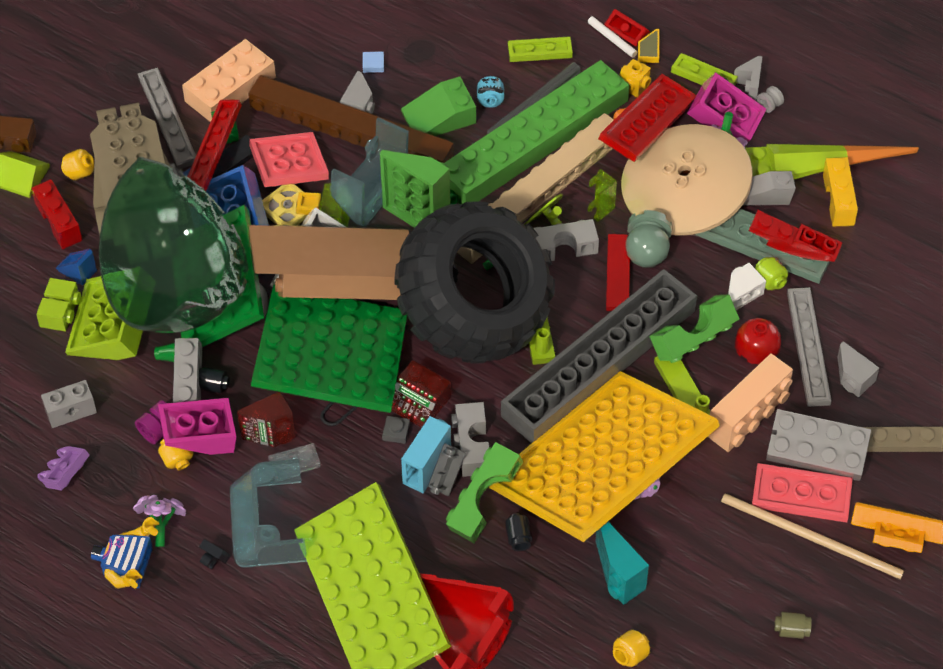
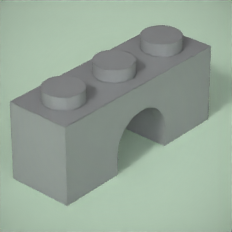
(579, 235)
(186, 370)
(470, 421)

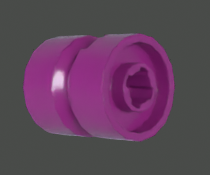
(150, 424)

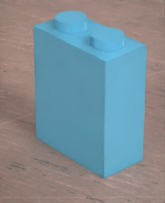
(424, 452)

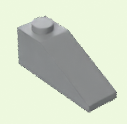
(771, 189)

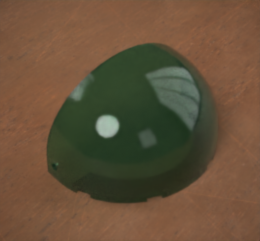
(168, 252)

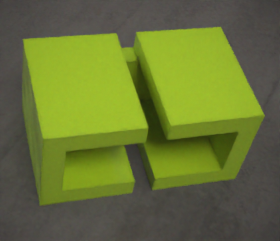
(59, 308)

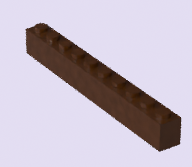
(336, 118)

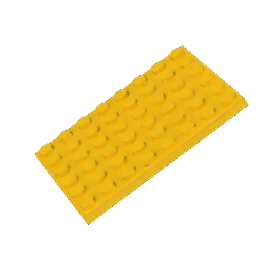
(605, 454)

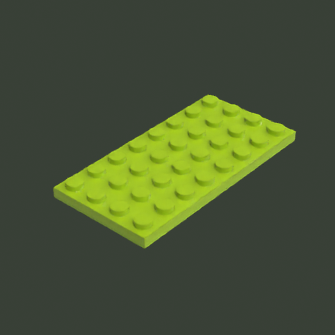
(372, 584)

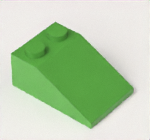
(441, 108)

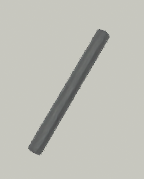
(560, 79)

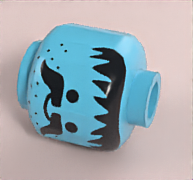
(490, 89)

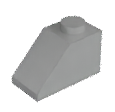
(359, 94)
(855, 370)

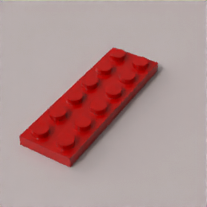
(647, 117)

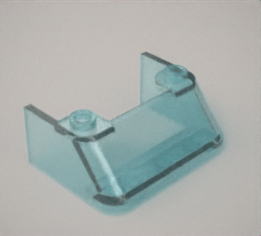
(362, 191)
(258, 543)

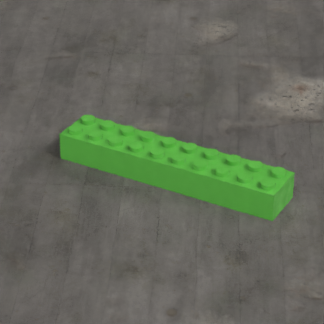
(535, 132)

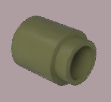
(793, 625)

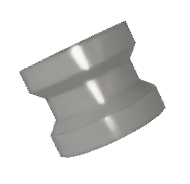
(770, 99)

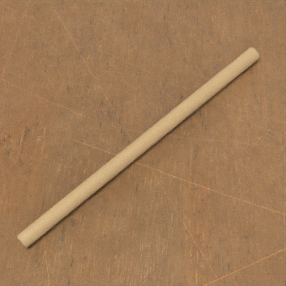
(813, 536)

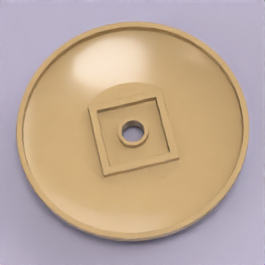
(705, 197)

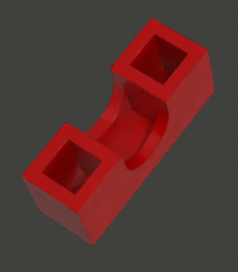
(54, 208)

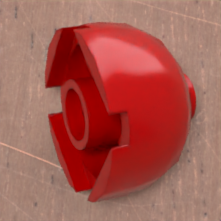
(757, 340)

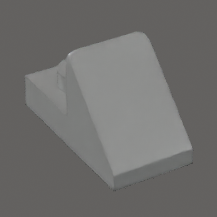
(749, 75)

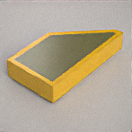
(649, 48)

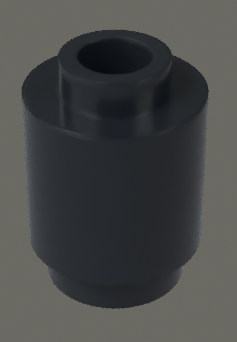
(213, 380)
(518, 532)

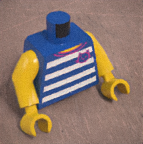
(127, 555)

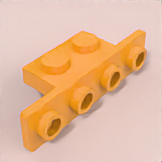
(897, 527)

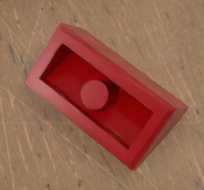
(626, 27)

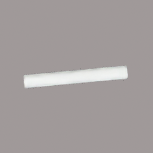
(612, 37)

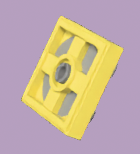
(281, 206)

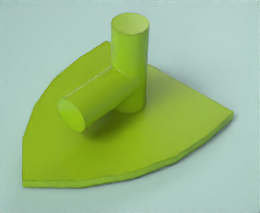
(551, 215)

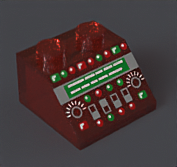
(420, 394)
(267, 421)

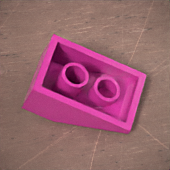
(721, 96)
(199, 426)

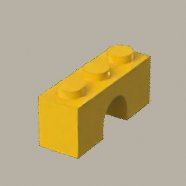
(839, 183)

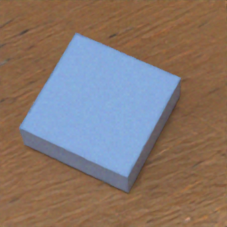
(373, 62)

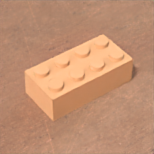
(228, 78)
(751, 402)

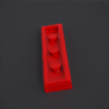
(617, 271)

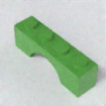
(715, 316)
(498, 466)

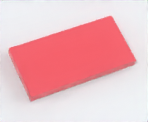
(802, 492)

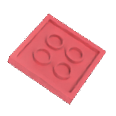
(288, 159)

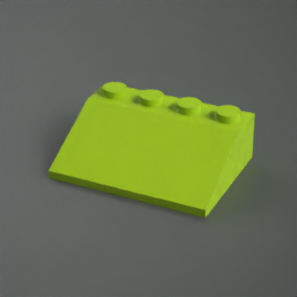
(98, 329)

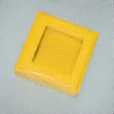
(307, 202)

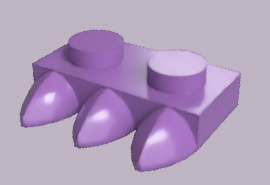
(63, 468)

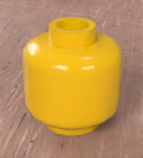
(77, 164)
(174, 457)
(631, 648)

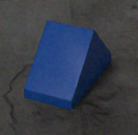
(78, 266)

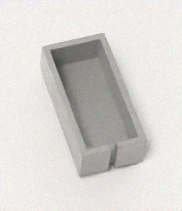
(818, 444)

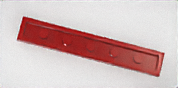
(214, 142)

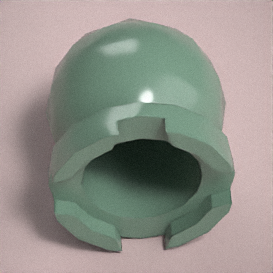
(648, 238)

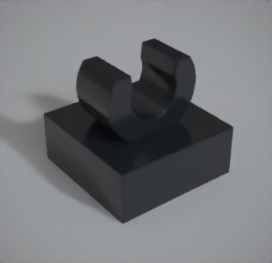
(212, 554)

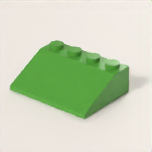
(413, 185)

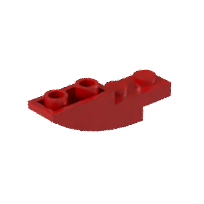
(795, 241)

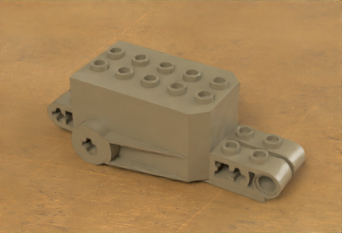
(117, 146)

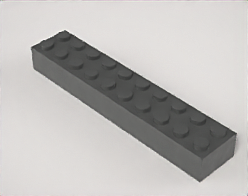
(597, 356)

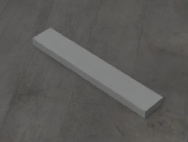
(167, 118)
(808, 347)

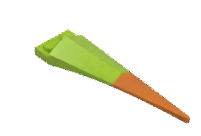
(810, 159)

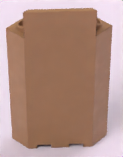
(328, 260)

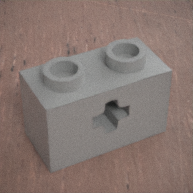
(68, 403)

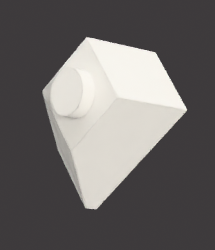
(745, 285)

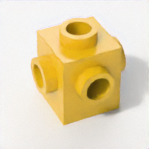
(637, 77)

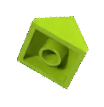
(20, 173)

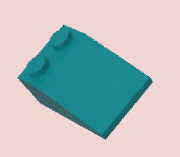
(622, 566)

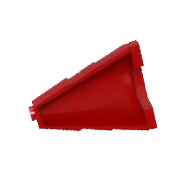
(472, 619)

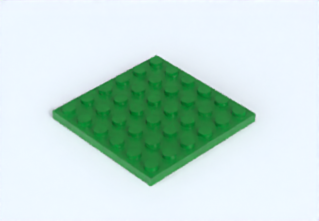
(331, 350)

